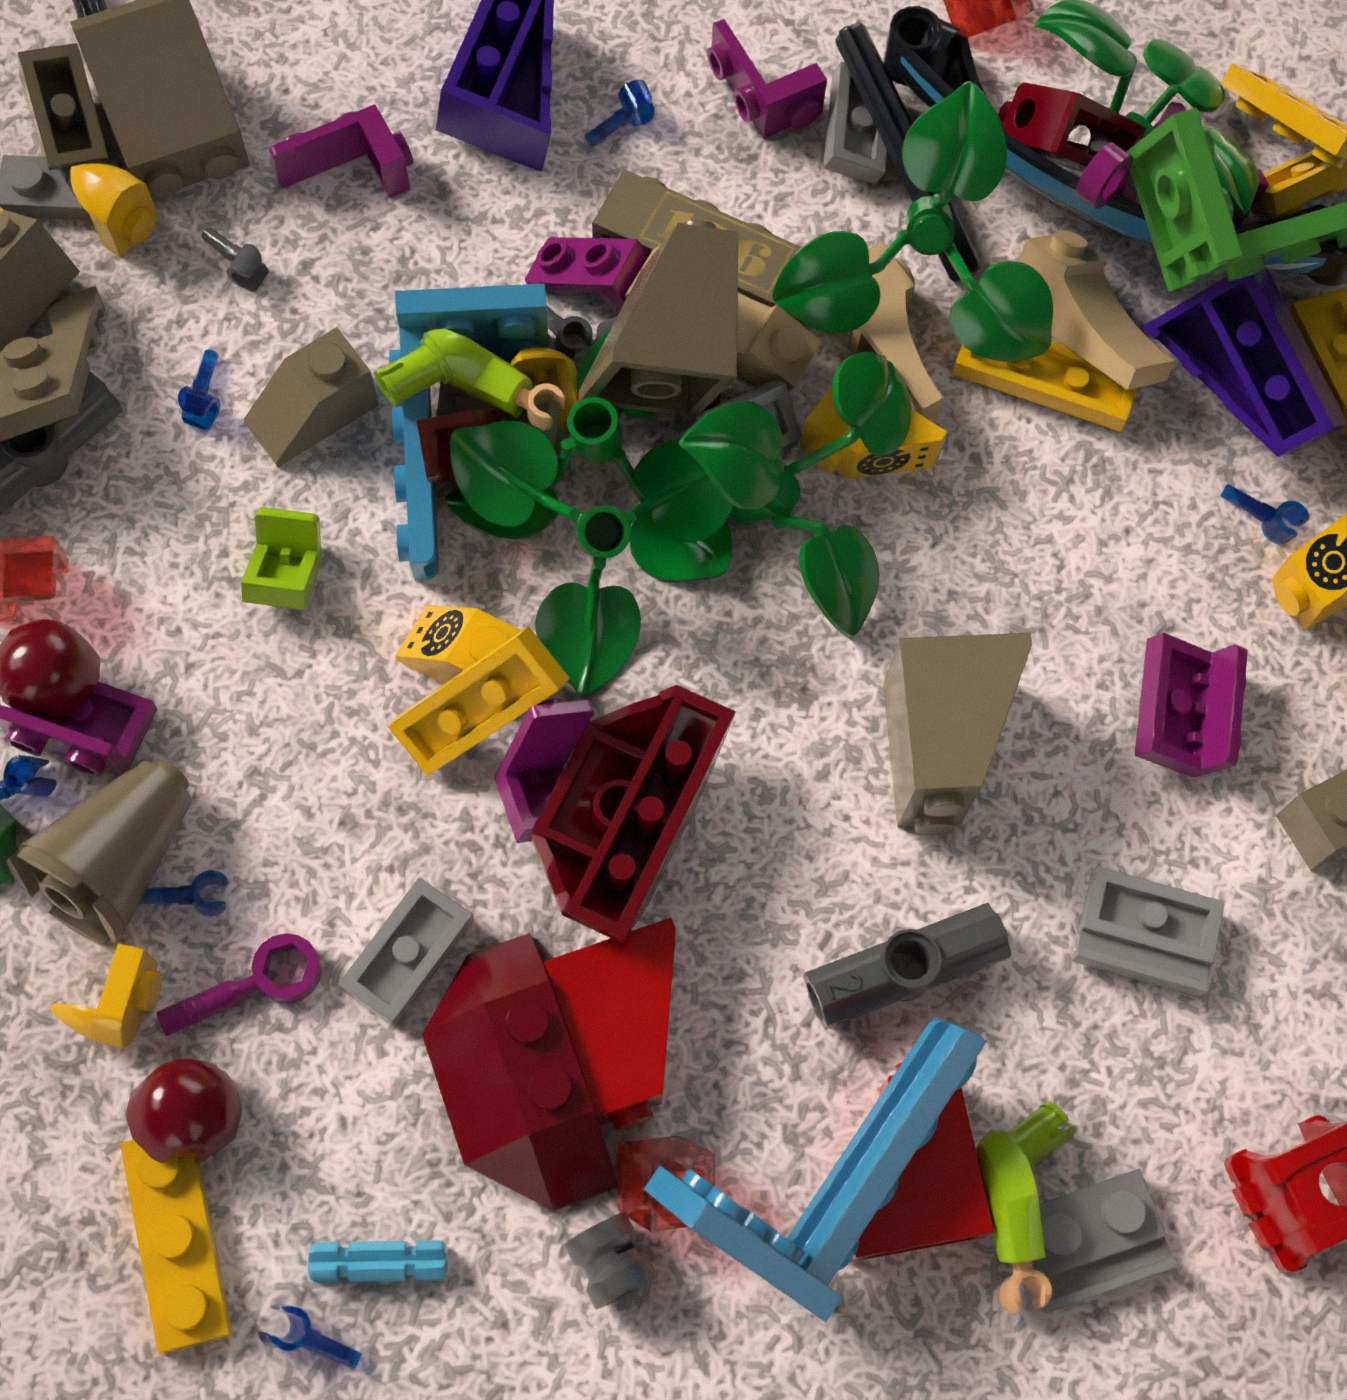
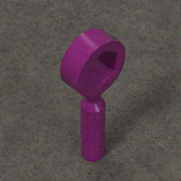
(1106, 177)
(232, 992)

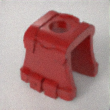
(1286, 1195)

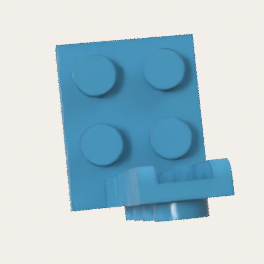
(496, 318)
(854, 1189)

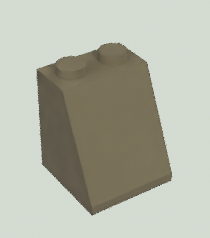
(161, 93)
(676, 329)
(945, 721)

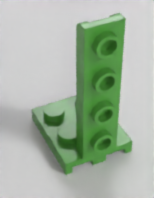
(1193, 214)

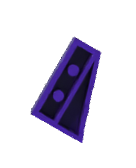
(503, 82)
(1254, 360)

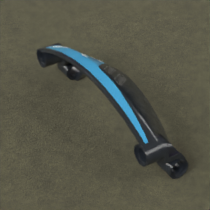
(937, 60)

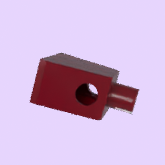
(1047, 115)

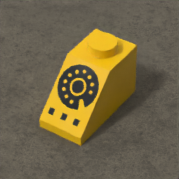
(918, 450)
(1315, 577)
(451, 640)

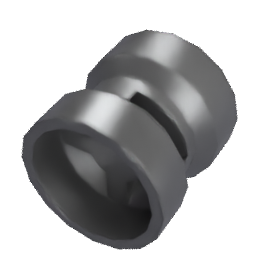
(610, 1260)

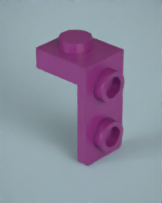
(773, 106)
(343, 141)
(589, 266)
(538, 760)

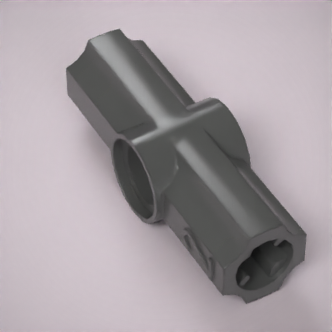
(59, 441)
(944, 949)

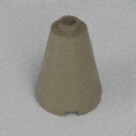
(105, 850)

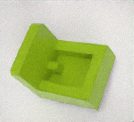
(283, 559)

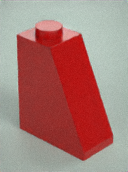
(619, 1019)
(937, 1193)

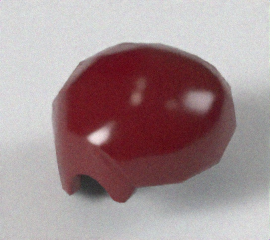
(47, 668)
(184, 1111)

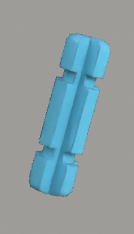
(377, 1261)

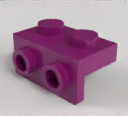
(1191, 706)
(93, 737)

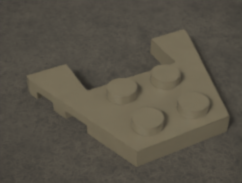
(48, 375)

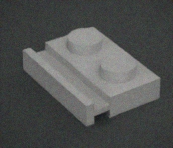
(1149, 931)
(1101, 1240)

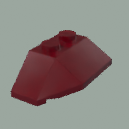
(627, 806)
(516, 1080)

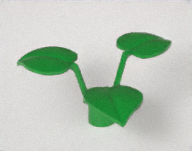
(1106, 45)
(950, 150)
(597, 440)
(740, 455)
(592, 628)

